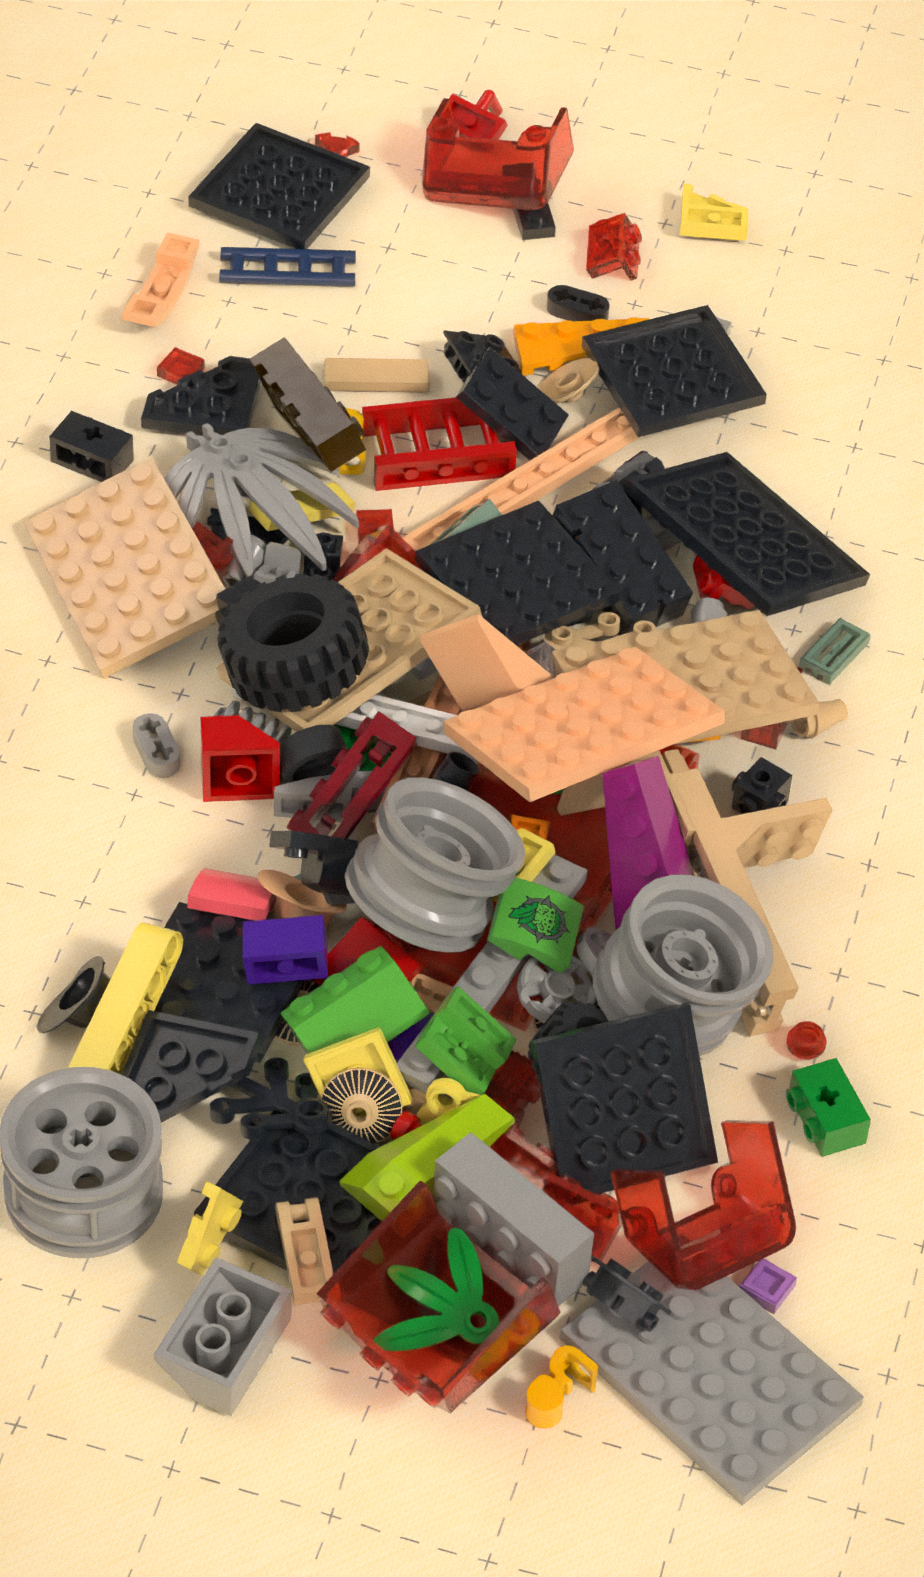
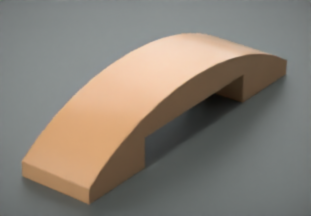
(165, 281)

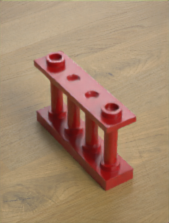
(439, 465)

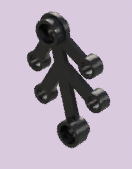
(306, 1116)

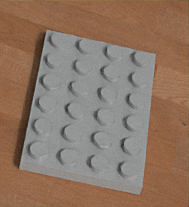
(718, 1379)

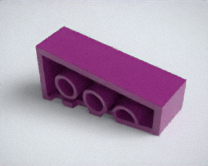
(641, 831)

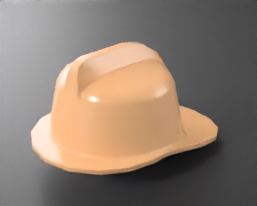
(296, 899)

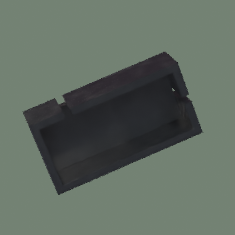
(627, 554)

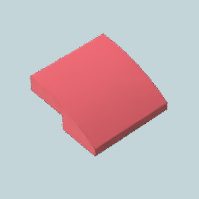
(230, 895)

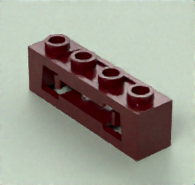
(388, 737)

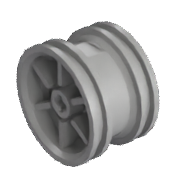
(434, 865)
(685, 945)

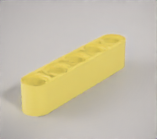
(128, 997)

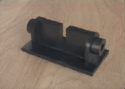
(639, 1304)

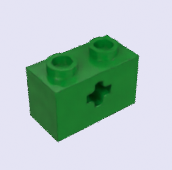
(828, 1107)

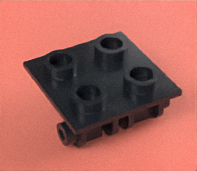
(465, 350)

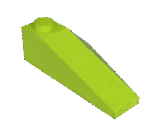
(398, 1166)

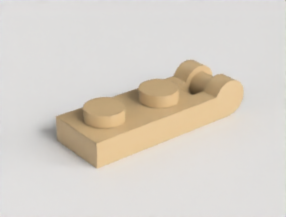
(304, 1248)

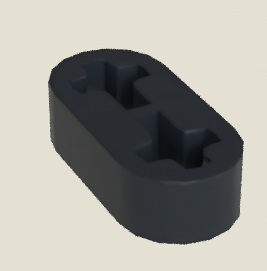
(576, 304)

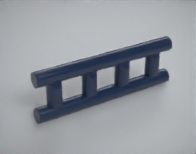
(272, 256)

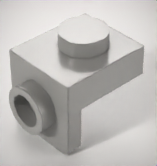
(279, 561)

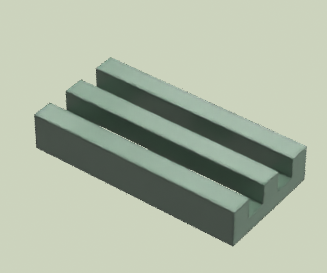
(832, 672)

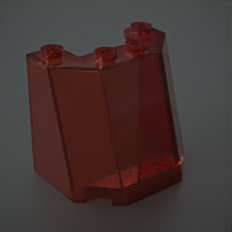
(367, 1302)

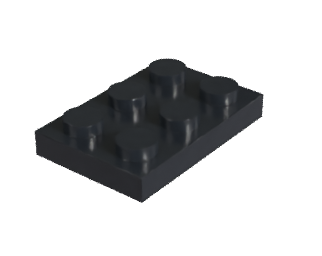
(512, 405)

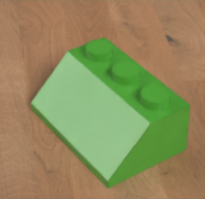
(356, 1001)

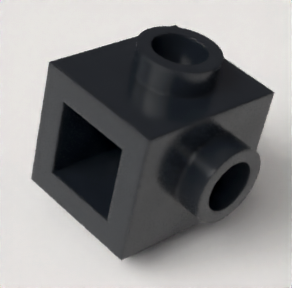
(761, 788)

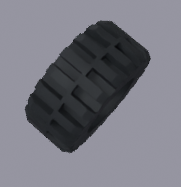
(283, 675)

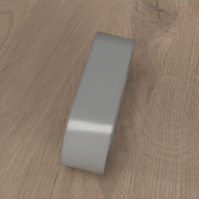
(150, 747)

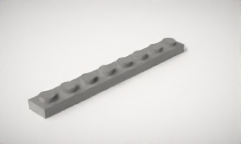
(491, 972)

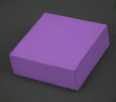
(768, 1285)

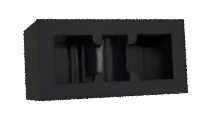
(91, 447)

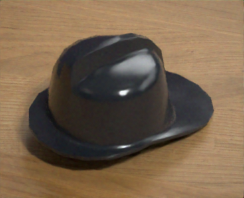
(78, 1000)

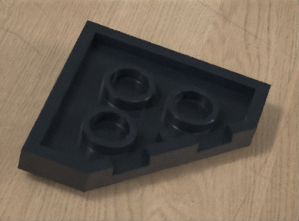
(217, 397)
(188, 1060)

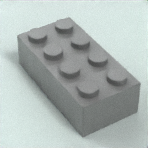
(511, 1218)

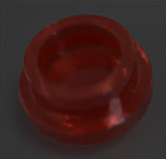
(806, 1040)

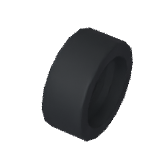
(310, 752)

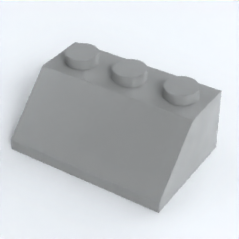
(224, 1335)

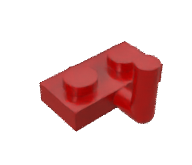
(475, 119)

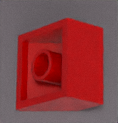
(237, 760)

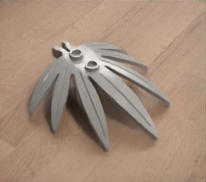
(243, 467)

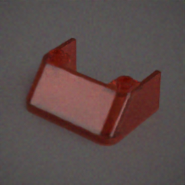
(494, 170)
(745, 1223)

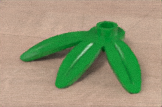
(438, 1296)

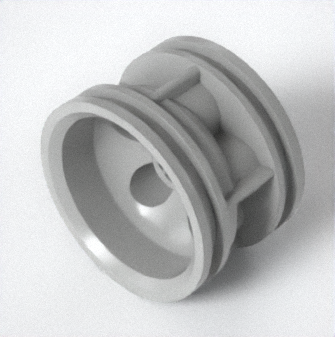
(77, 1121)

